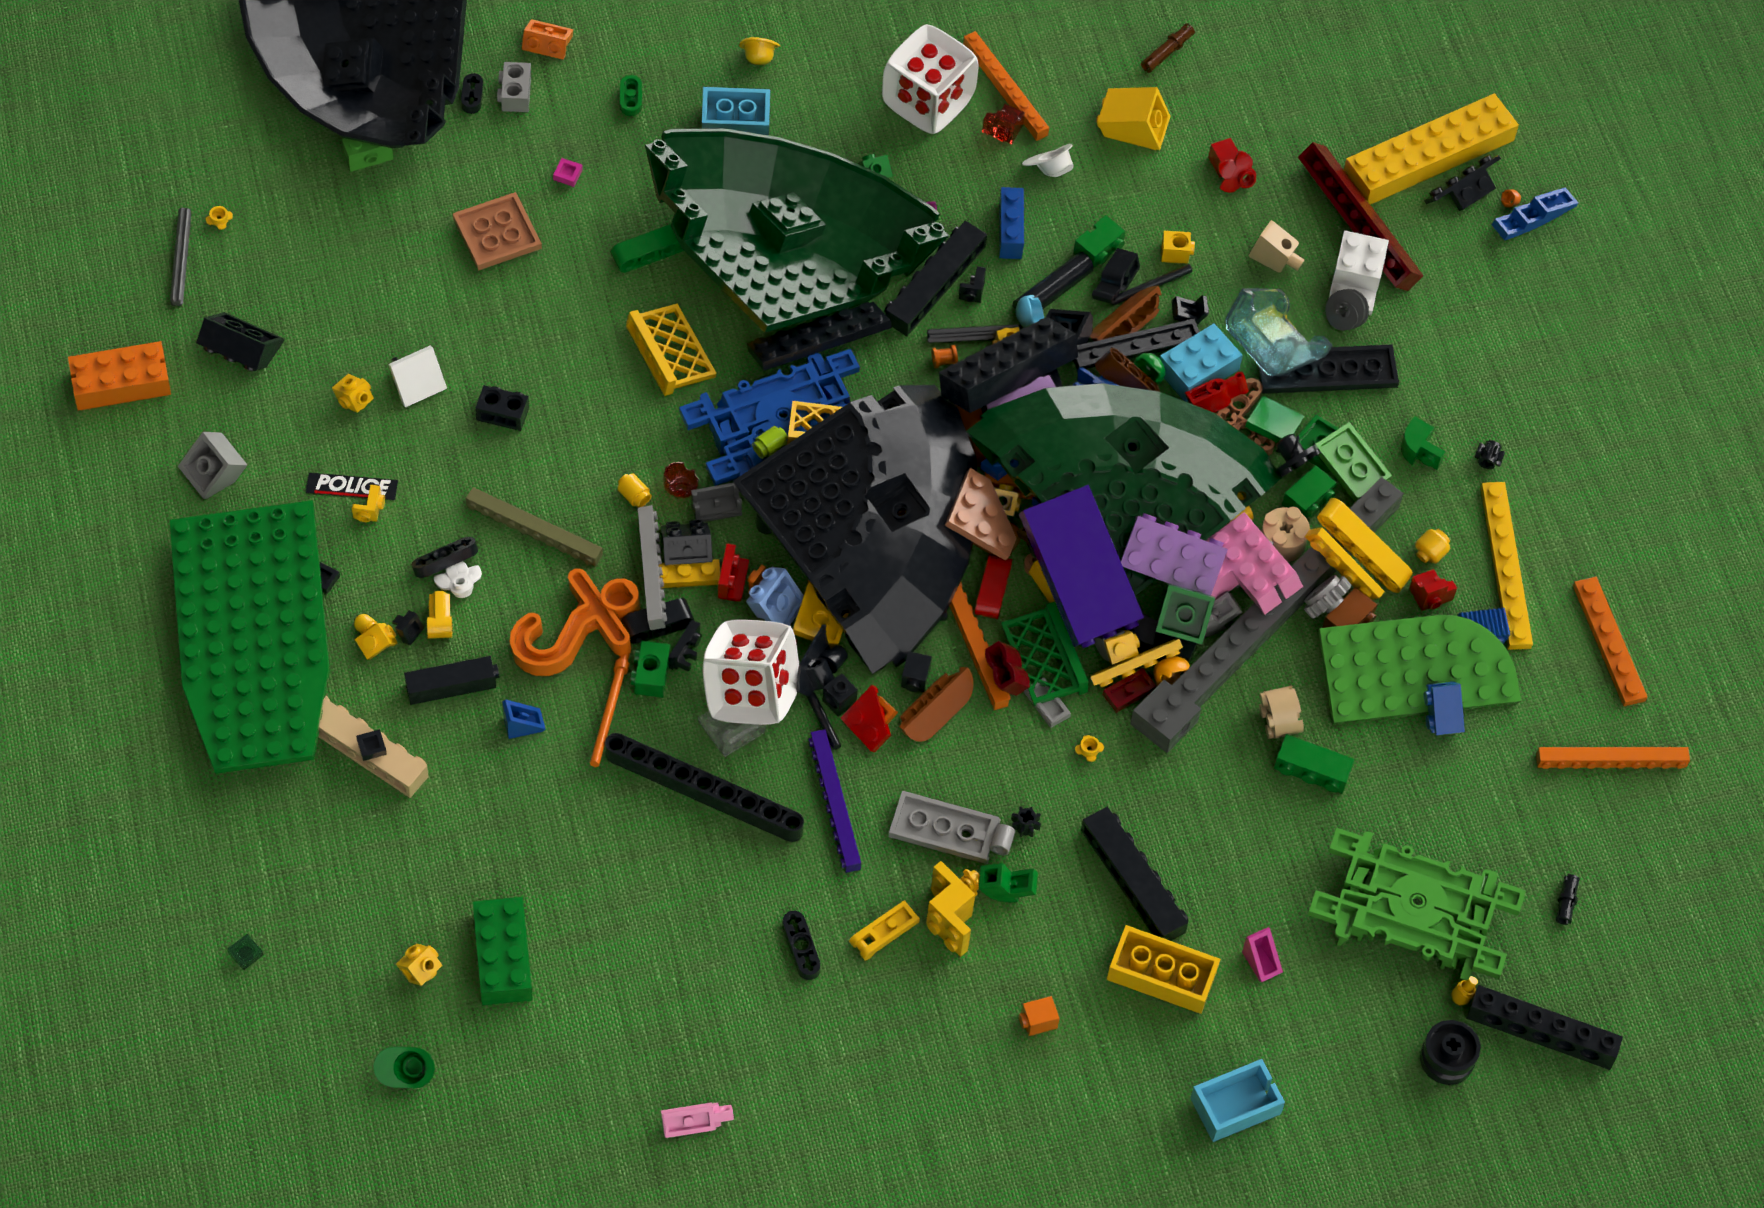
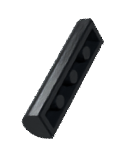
(1060, 280)

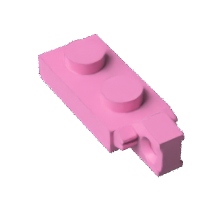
(694, 1119)

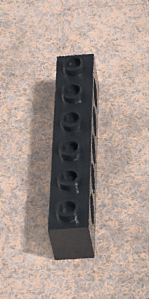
(1544, 1027)

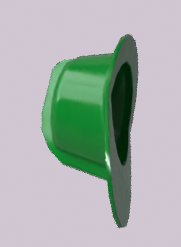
(404, 1067)

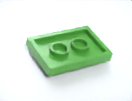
(1351, 461)

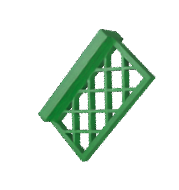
(1064, 647)

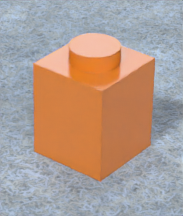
(1039, 1016)

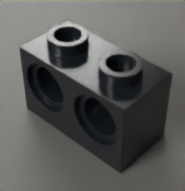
(500, 412)

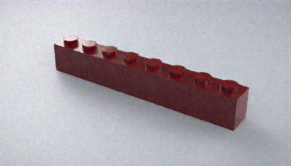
(1358, 212)

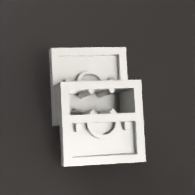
(1360, 265)

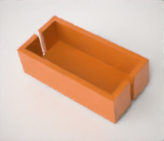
(119, 375)

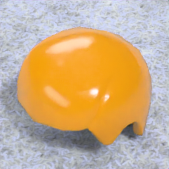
(1170, 669)

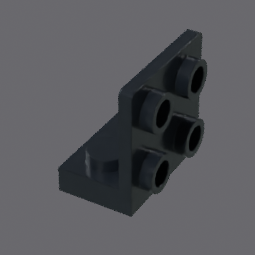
(686, 542)

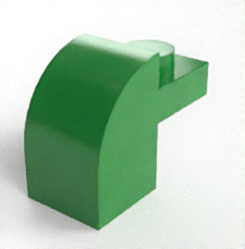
(1417, 445)
(1006, 885)

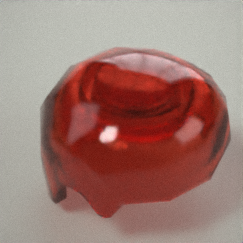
(679, 480)

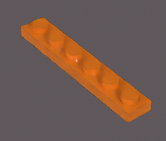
(1610, 641)

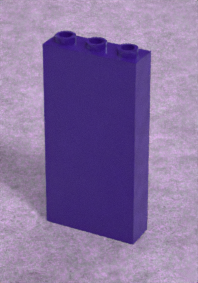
(1081, 566)

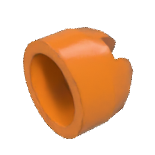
(1510, 195)

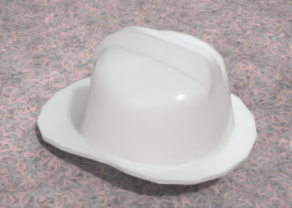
(1053, 162)

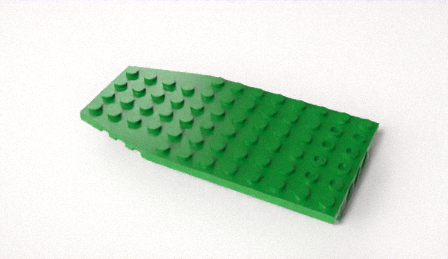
(252, 632)

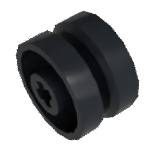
(1450, 1052)

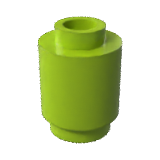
(770, 442)

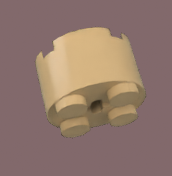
(1287, 530)
(1281, 711)

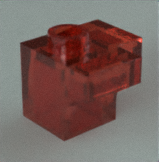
(1004, 124)

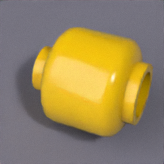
(1432, 546)

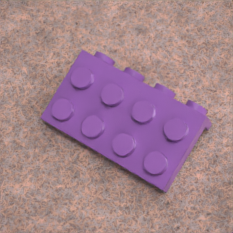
(1173, 555)

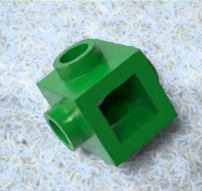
(877, 164)

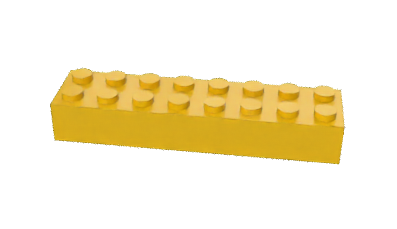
(1431, 148)

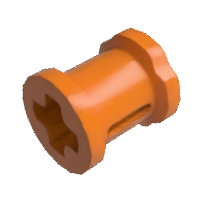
(944, 356)

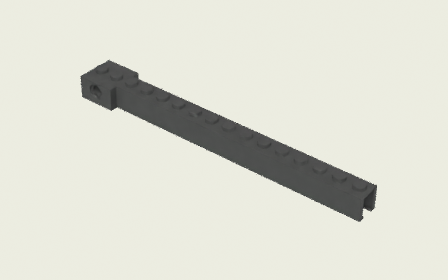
(1175, 709)

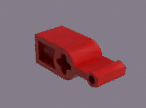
(1217, 392)

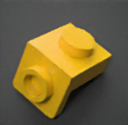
(369, 512)
(376, 640)
(1122, 647)

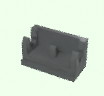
(716, 502)

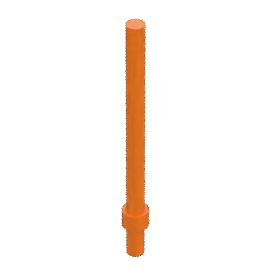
(620, 668)

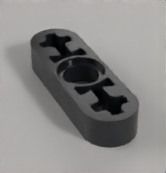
(444, 557)
(799, 955)

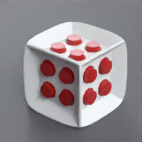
(930, 79)
(751, 672)

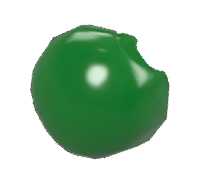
(1151, 366)

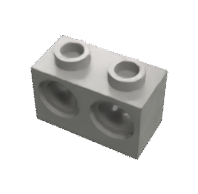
(515, 87)

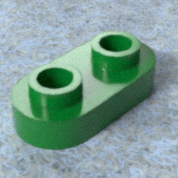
(630, 97)

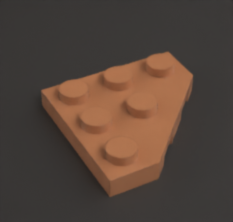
(980, 515)

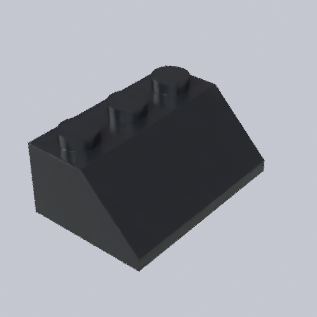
(238, 341)

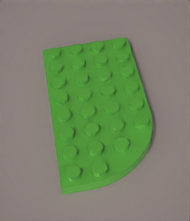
(1385, 666)

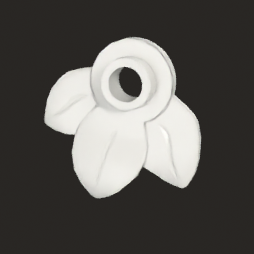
(458, 579)

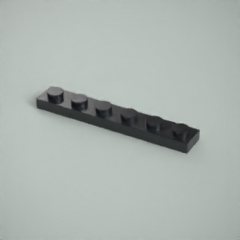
(1137, 343)

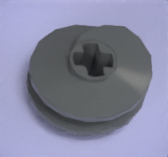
(1357, 309)

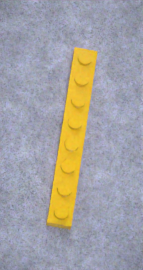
(1506, 564)

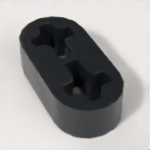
(468, 93)

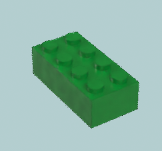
(502, 951)

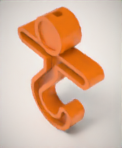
(594, 611)

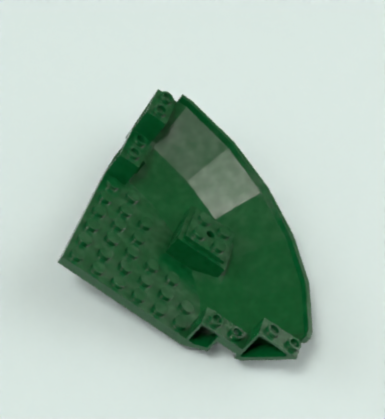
(788, 222)
(1079, 435)

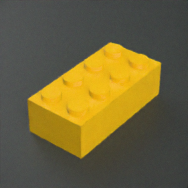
(1163, 969)

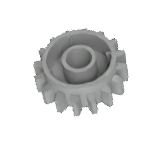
(1326, 596)

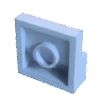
(775, 597)

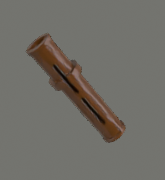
(1173, 43)

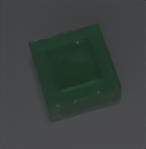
(245, 951)

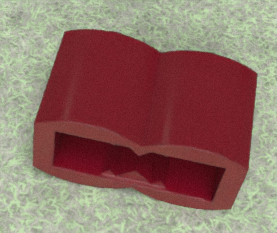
(1007, 668)

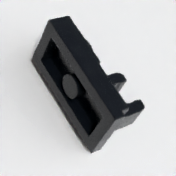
(683, 648)

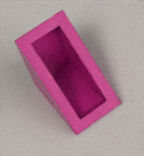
(1262, 955)

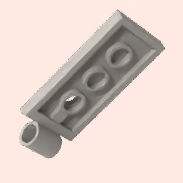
(941, 826)

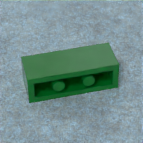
(1314, 764)

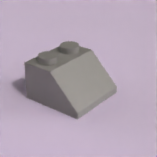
(212, 464)

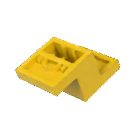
(950, 909)

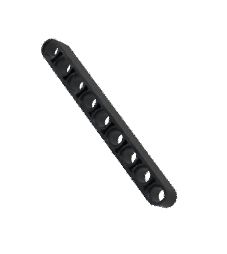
(712, 796)

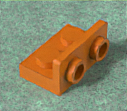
(546, 39)

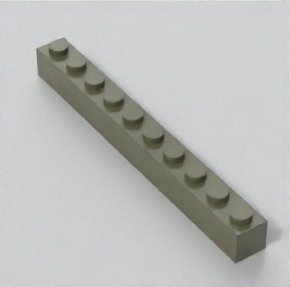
(534, 526)

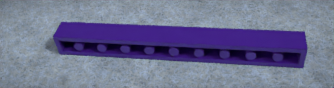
(835, 801)

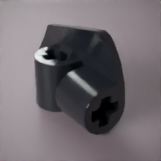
(819, 664)

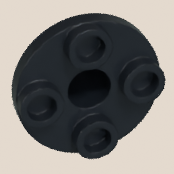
(1293, 453)

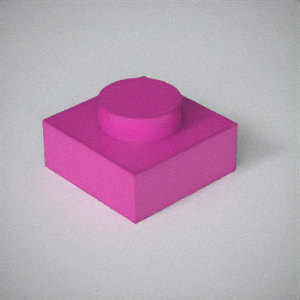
(567, 172)

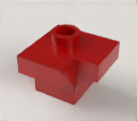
(1431, 590)

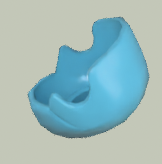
(1029, 310)

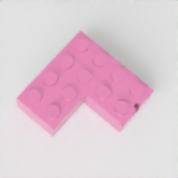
(1253, 565)

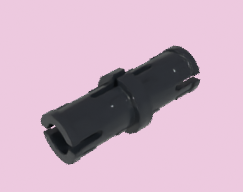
(1567, 899)

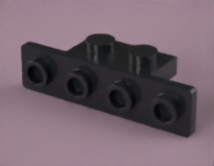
(1469, 187)

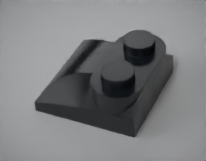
(1076, 321)

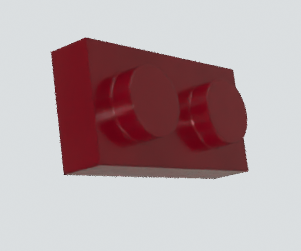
(1129, 690)

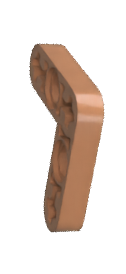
(1237, 418)

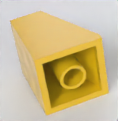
(1134, 116)

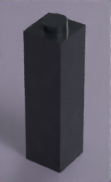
(451, 680)

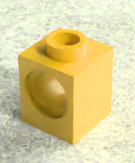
(1169, 247)

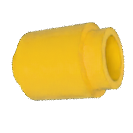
(634, 490)

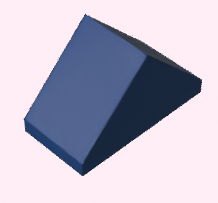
(521, 719)

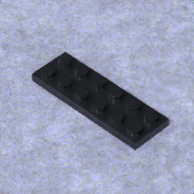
(818, 335)
(1339, 370)

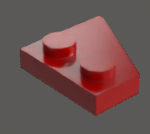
(867, 720)

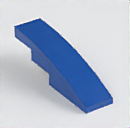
(1535, 214)

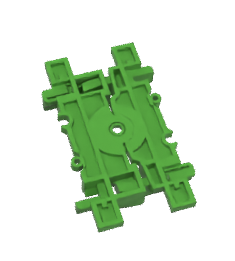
(1412, 926)

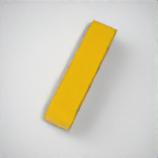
(1364, 545)

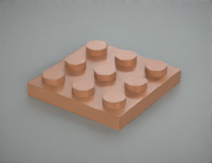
(497, 231)

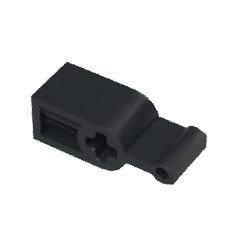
(1117, 275)

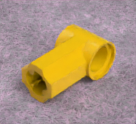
(439, 620)

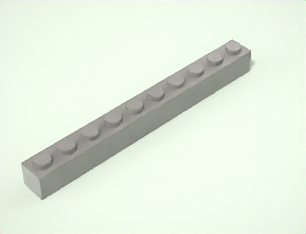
(651, 567)

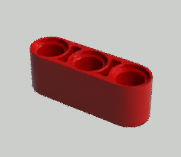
(993, 586)

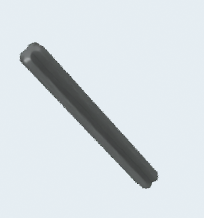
(180, 257)

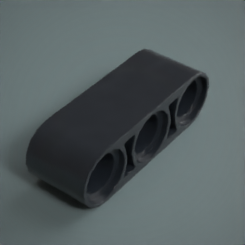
(678, 619)

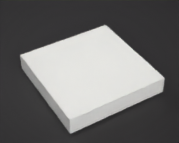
(417, 376)

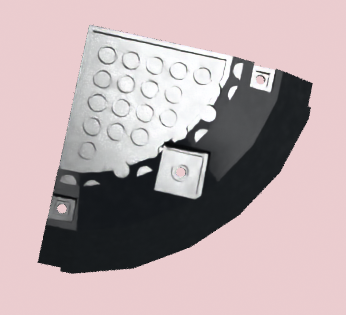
(398, 70)
(837, 507)

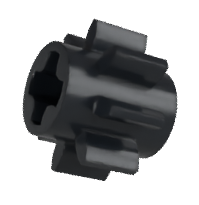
(1489, 454)
(1023, 815)

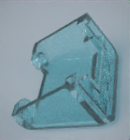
(1267, 336)

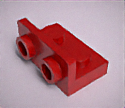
(732, 575)

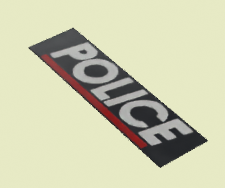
(349, 485)

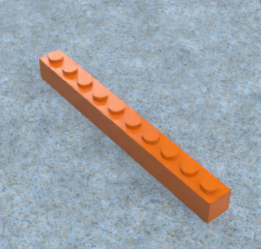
(1006, 85)
(976, 646)
(1612, 757)

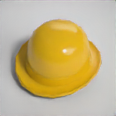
(758, 50)

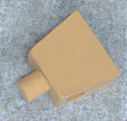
(1276, 249)

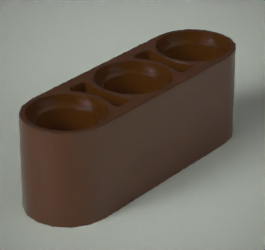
(1123, 372)

